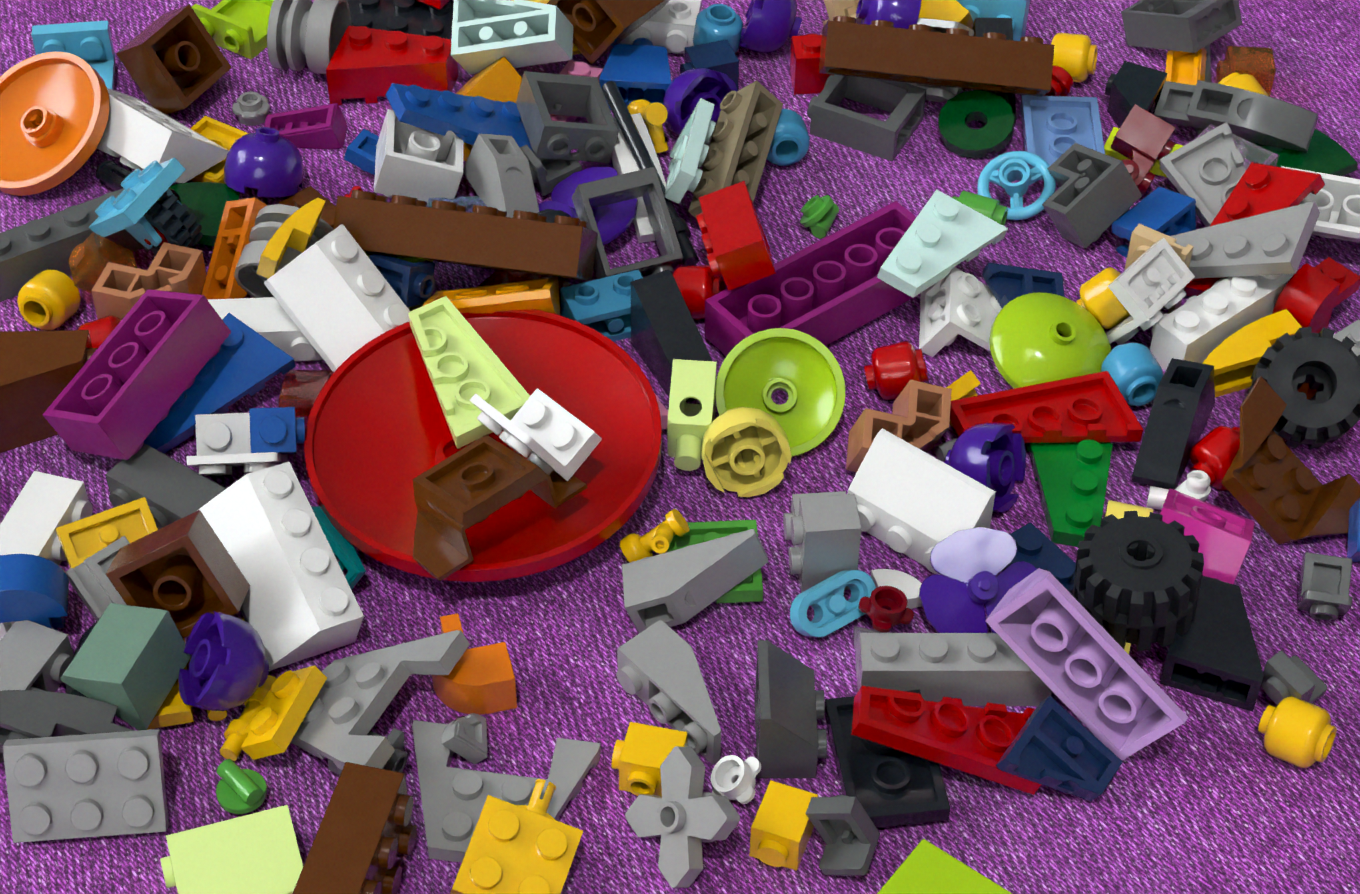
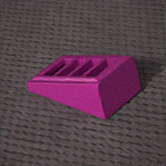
(311, 127)

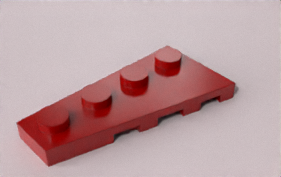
(1260, 191)
(942, 731)

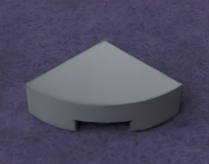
(467, 737)

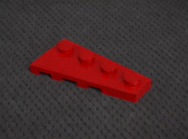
(1055, 411)

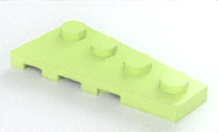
(463, 366)

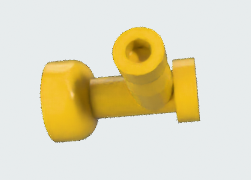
(654, 116)
(657, 540)

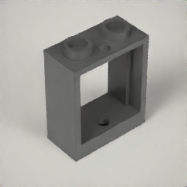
(1179, 23)
(569, 96)
(861, 131)
(621, 188)

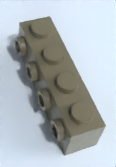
(739, 142)

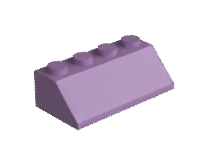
(1083, 665)

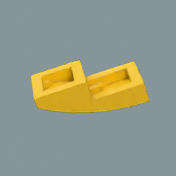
(293, 233)

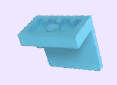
(84, 39)

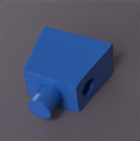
(638, 71)

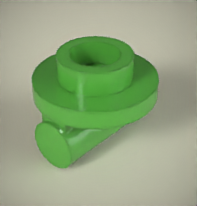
(819, 215)
(239, 789)

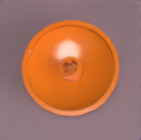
(49, 121)

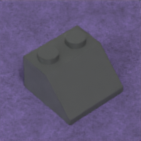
(787, 715)

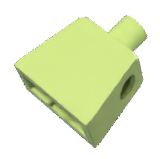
(690, 421)

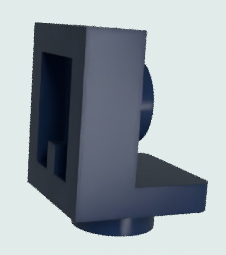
(410, 281)

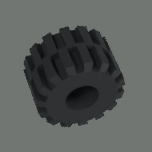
(1329, 369)
(1139, 578)

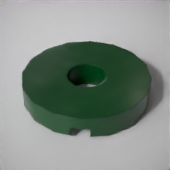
(973, 106)

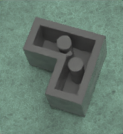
(1090, 194)

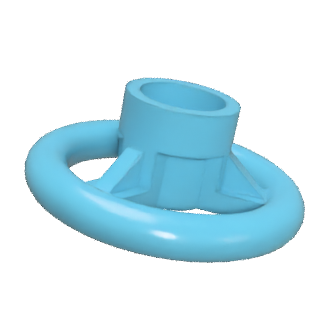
(1014, 167)

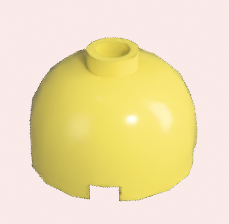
(745, 452)

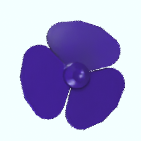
(610, 219)
(969, 579)

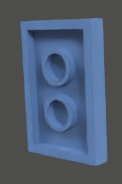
(1057, 123)

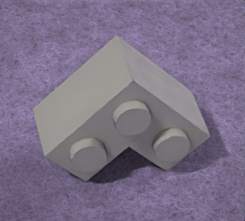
(824, 535)

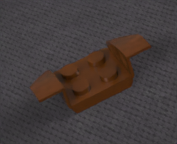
(1276, 483)
(467, 491)

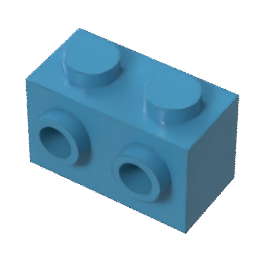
(602, 304)

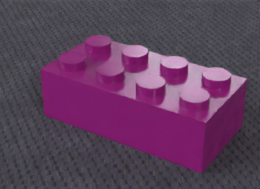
(137, 374)

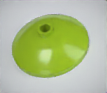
(1031, 350)
(789, 363)

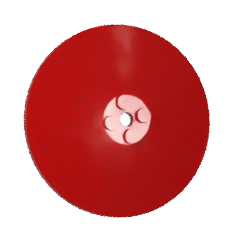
(384, 427)

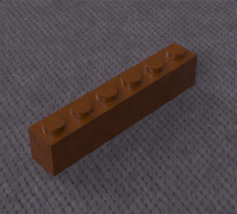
(936, 57)

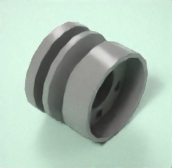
(306, 33)
(265, 226)

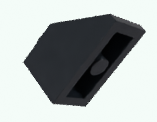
(1133, 86)

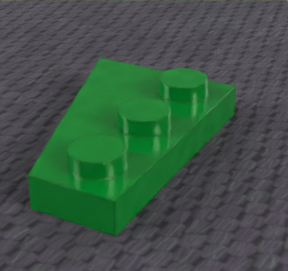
(1071, 486)

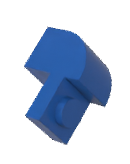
(33, 590)

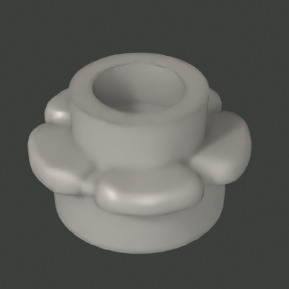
(251, 108)

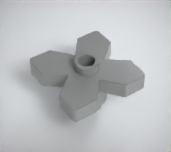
(682, 817)

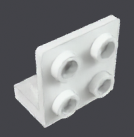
(1146, 287)
(956, 307)
(544, 432)
(225, 444)

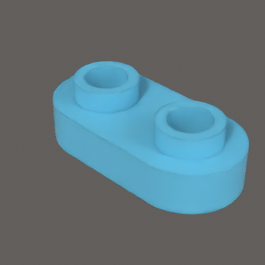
(829, 603)

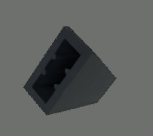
(663, 327)
(1218, 650)

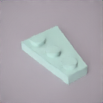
(690, 152)
(936, 243)

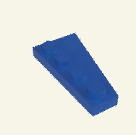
(457, 113)
(236, 370)

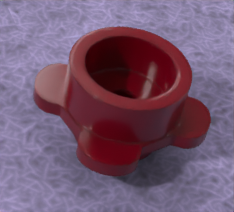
(886, 608)

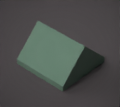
(129, 661)

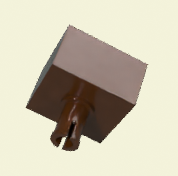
(174, 60)
(181, 572)

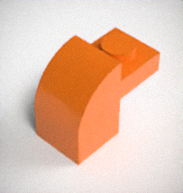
(480, 679)

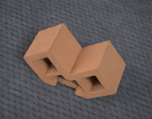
(172, 270)
(917, 417)

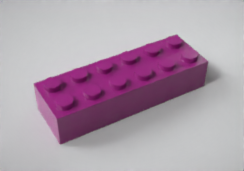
(819, 289)

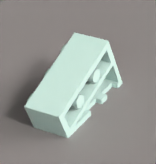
(518, 29)

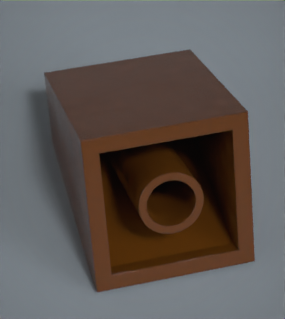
(605, 23)
(32, 375)

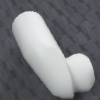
(1196, 486)

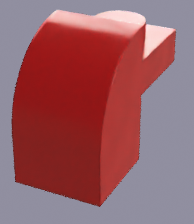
(1316, 291)

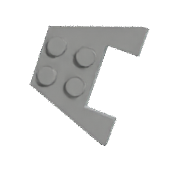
(361, 690)
(456, 796)

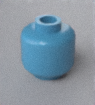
(717, 24)
(789, 140)
(1134, 372)

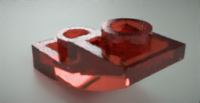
(302, 388)

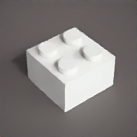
(417, 161)

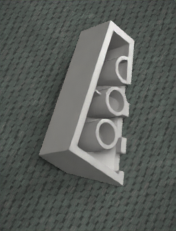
(952, 665)

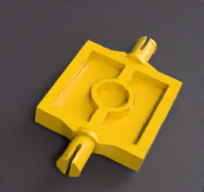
(518, 849)

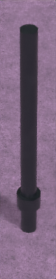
(644, 161)

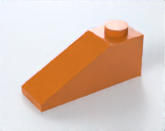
(232, 236)

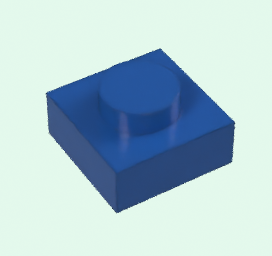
(363, 151)

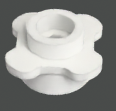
(735, 778)

